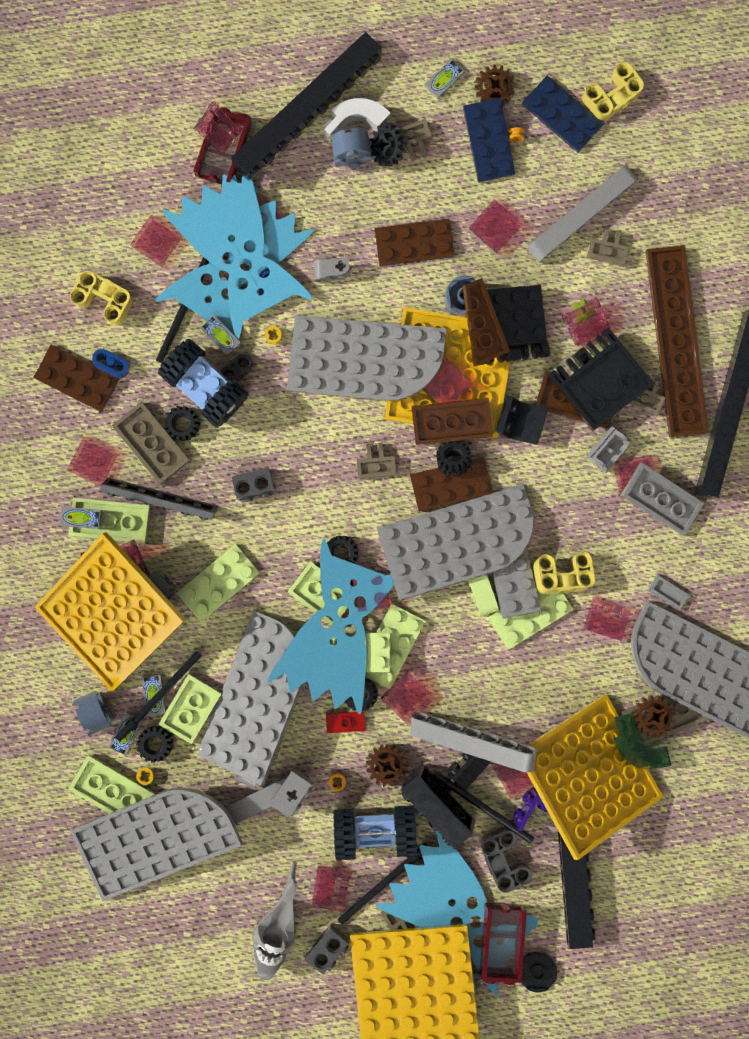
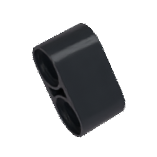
(233, 366)

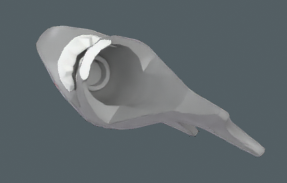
(275, 932)

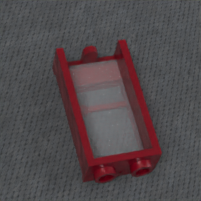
(212, 164)
(503, 943)

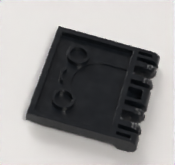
(521, 321)
(602, 382)

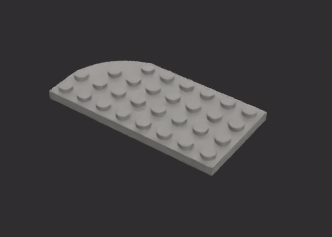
(363, 358)
(457, 542)
(692, 667)
(251, 711)
(154, 839)

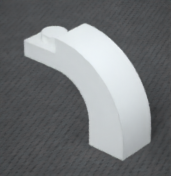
(356, 110)

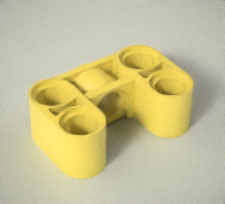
(618, 97)
(105, 289)
(564, 582)

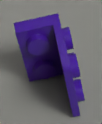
(531, 799)

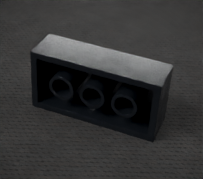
(438, 806)

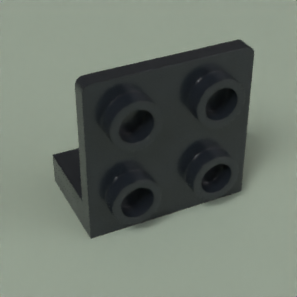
(521, 421)
(467, 770)

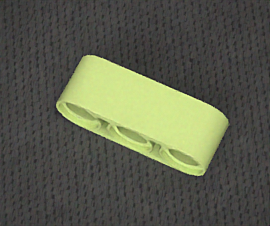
(483, 595)

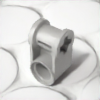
(329, 269)

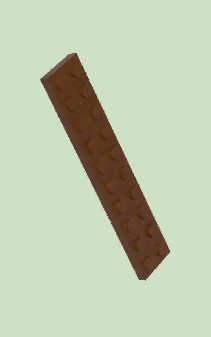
(677, 341)

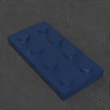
(562, 114)
(489, 140)

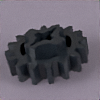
(388, 145)

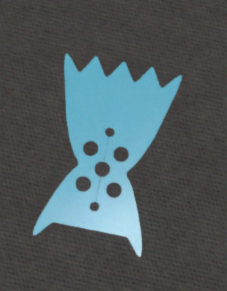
(208, 230)
(278, 243)
(311, 655)
(433, 885)

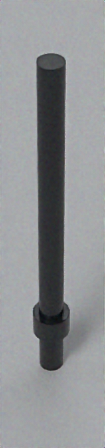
(176, 323)
(133, 722)
(449, 785)
(380, 886)

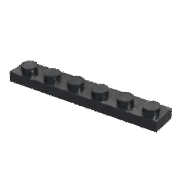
(154, 497)

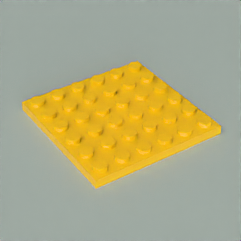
(487, 379)
(109, 612)
(587, 779)
(415, 983)

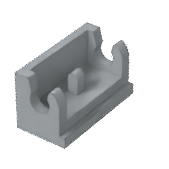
(608, 450)

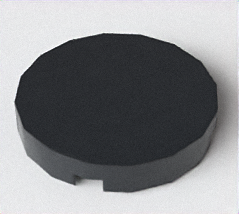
(539, 966)

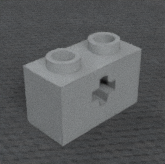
(282, 800)

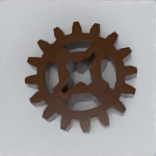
(490, 80)
(661, 712)
(383, 772)

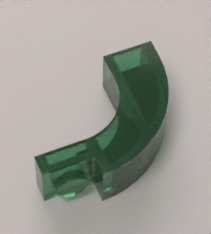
(633, 748)

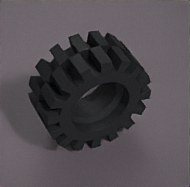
(182, 412)
(456, 466)
(347, 542)
(371, 698)
(145, 751)

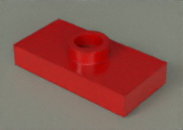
(345, 722)

